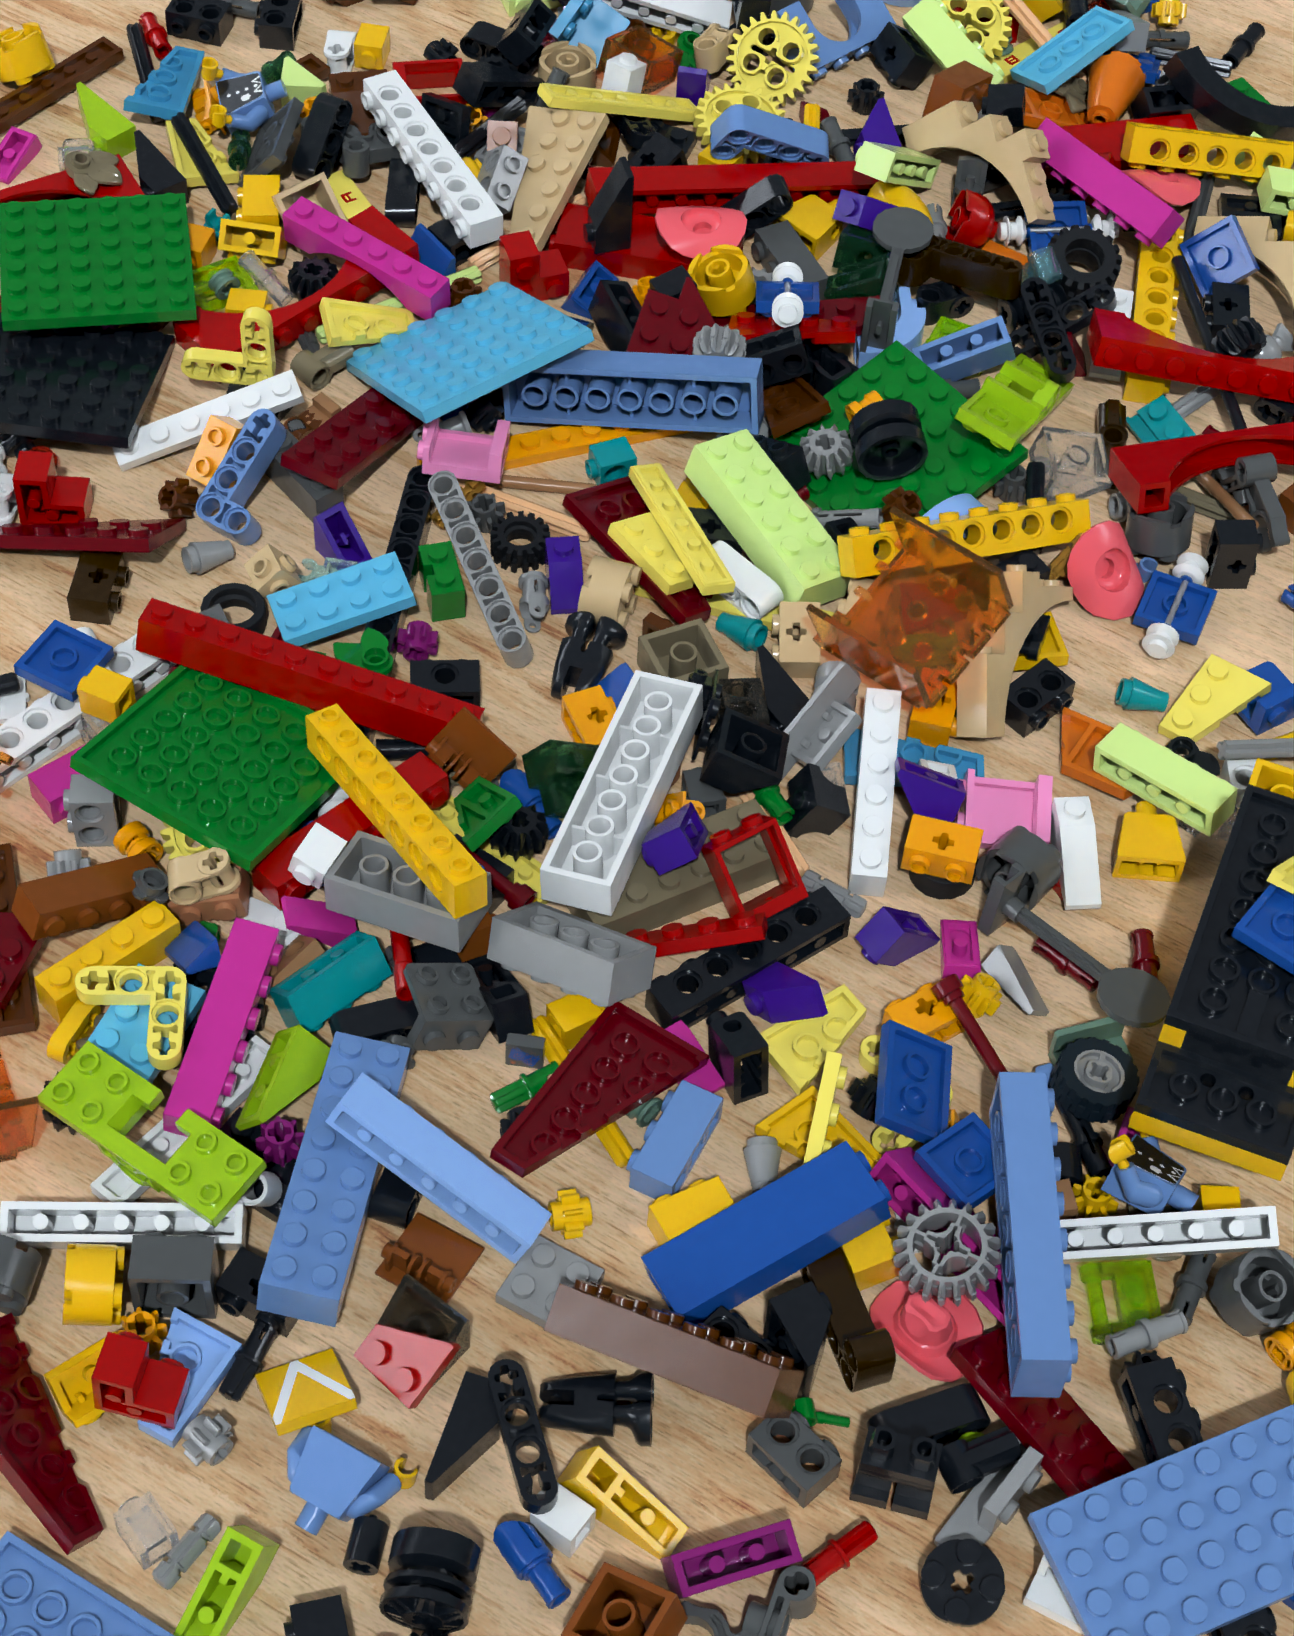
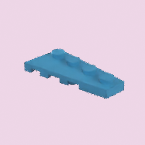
(169, 87)
(913, 751)

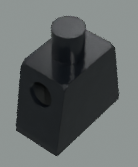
(735, 1041)

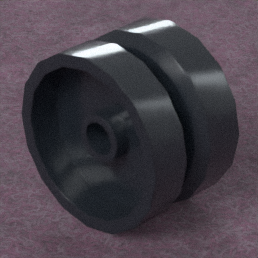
(888, 439)

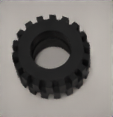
(1090, 249)

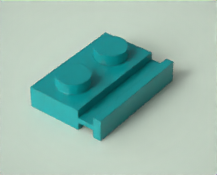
(1158, 422)

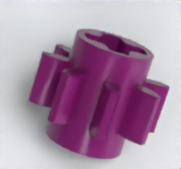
(417, 641)
(279, 1141)

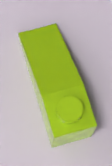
(105, 124)
(288, 1070)
(228, 1582)

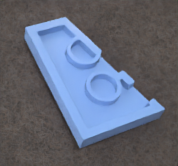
(208, 1357)

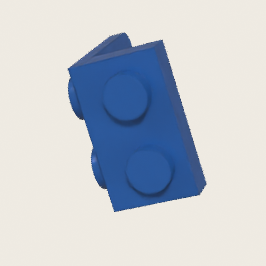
(1274, 707)

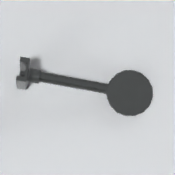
(901, 232)
(1123, 993)

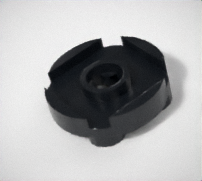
(957, 1607)

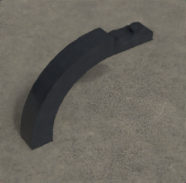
(1223, 103)

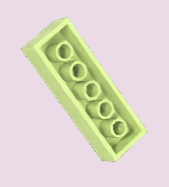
(767, 517)

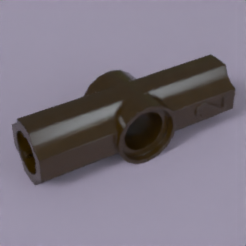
(1112, 425)

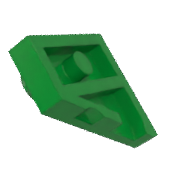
(483, 810)

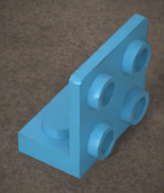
(588, 24)

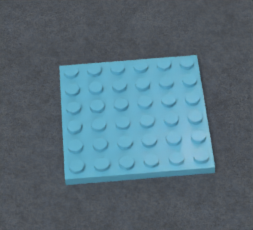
(467, 350)

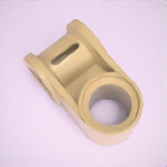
(712, 47)
(198, 876)

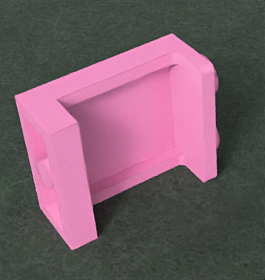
(464, 453)
(1004, 804)

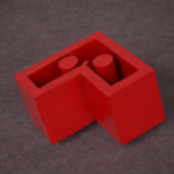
(534, 272)
(45, 496)
(136, 1385)

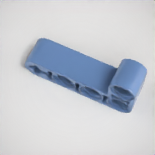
(767, 134)
(270, 433)

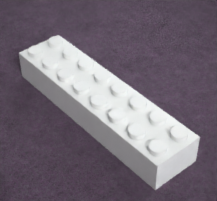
(621, 793)

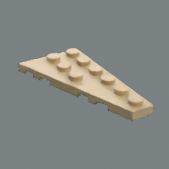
(558, 152)

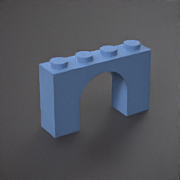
(865, 23)

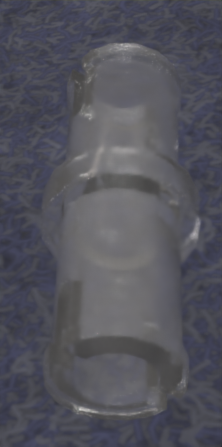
(265, 278)

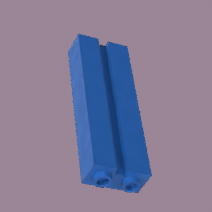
(769, 1234)

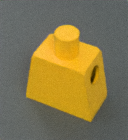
(814, 223)
(1148, 846)

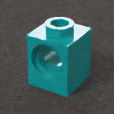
(610, 460)

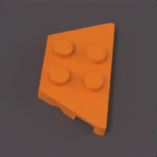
(1050, 106)
(1078, 744)

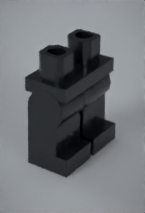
(897, 1459)

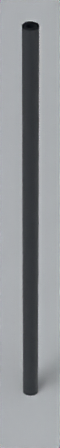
(1205, 335)

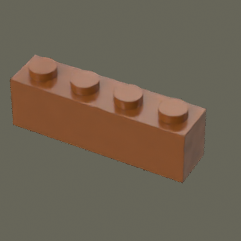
(79, 897)

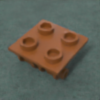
(469, 749)
(431, 1256)

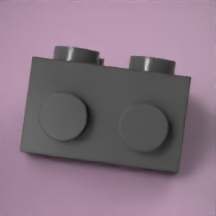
(448, 1007)

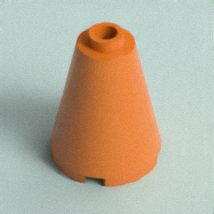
(1113, 86)

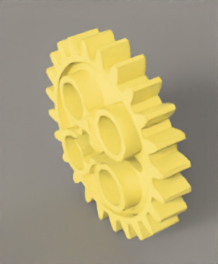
(997, 27)
(787, 36)
(719, 100)

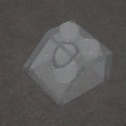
(1072, 462)

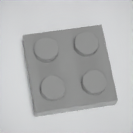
(536, 1277)

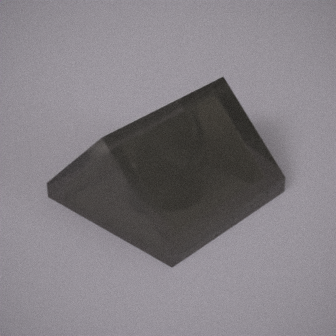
(421, 1311)

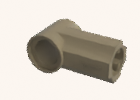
(317, 367)

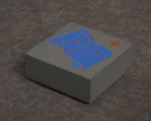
(525, 1050)

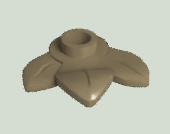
(1076, 94)
(92, 169)

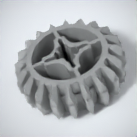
(975, 1268)

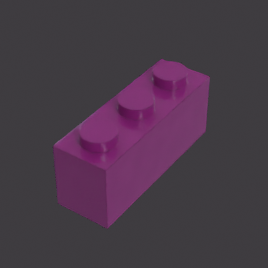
(731, 1559)

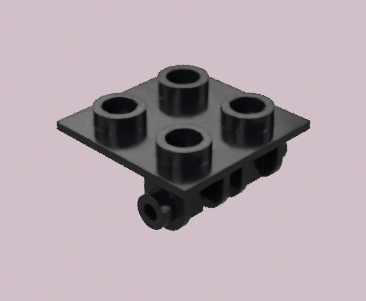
(711, 704)

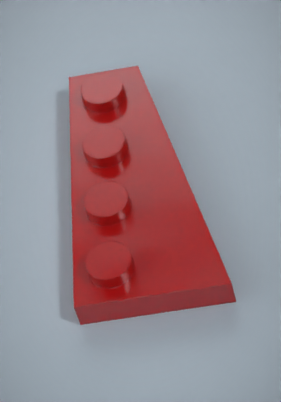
(821, 331)

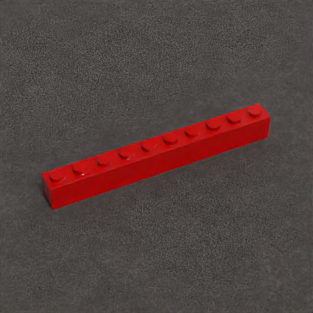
(720, 183)
(295, 673)

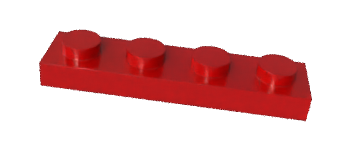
(705, 934)

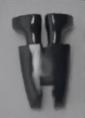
(581, 666)
(591, 1405)

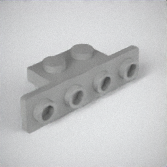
(824, 721)
(993, 1500)

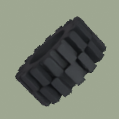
(519, 528)

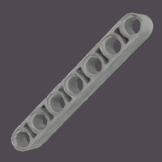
(485, 579)

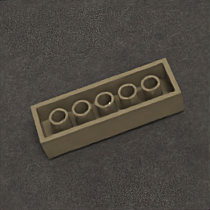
(658, 900)

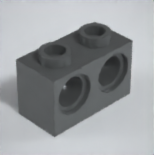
(784, 1460)

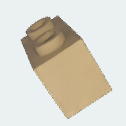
(799, 657)

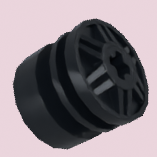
(430, 1579)

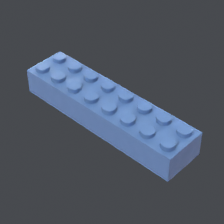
(641, 392)
(327, 1192)
(1031, 1236)

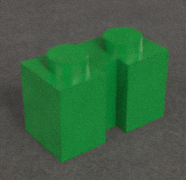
(441, 581)

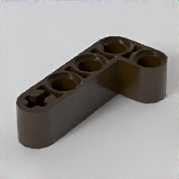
(963, 267)
(861, 1351)

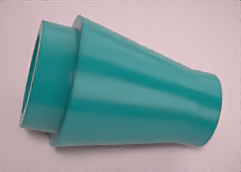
(744, 631)
(1137, 695)

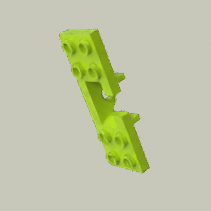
(1012, 402)
(106, 1101)

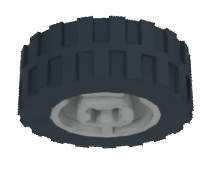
(1094, 1080)

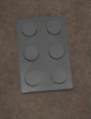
(273, 140)

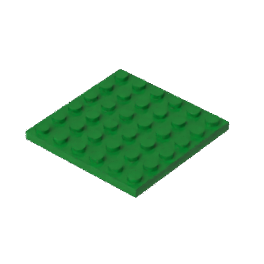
(95, 262)
(956, 459)
(212, 763)

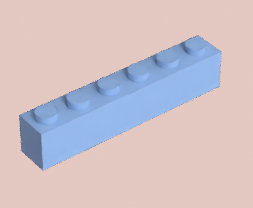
(438, 1168)

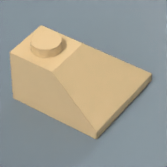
(314, 189)

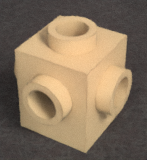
(271, 571)

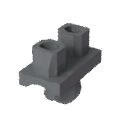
(970, 175)

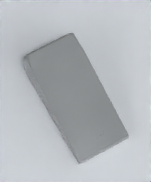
(1013, 977)

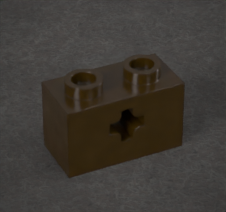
(97, 587)

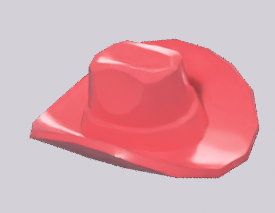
(1171, 188)
(698, 228)
(1105, 572)
(925, 1331)

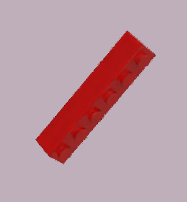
(345, 819)

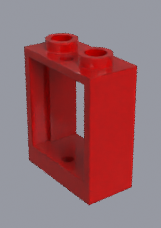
(430, 75)
(773, 901)

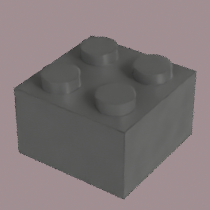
(174, 1273)

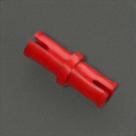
(155, 35)

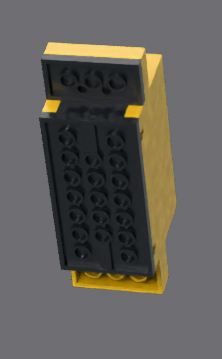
(1228, 1037)

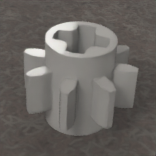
(67, 861)
(207, 1439)

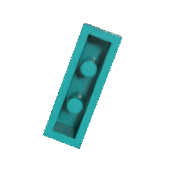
(331, 982)

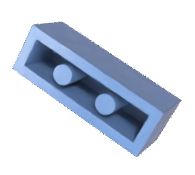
(968, 350)
(674, 1140)

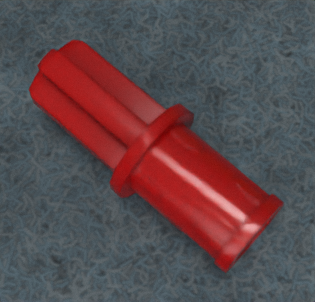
(840, 1552)

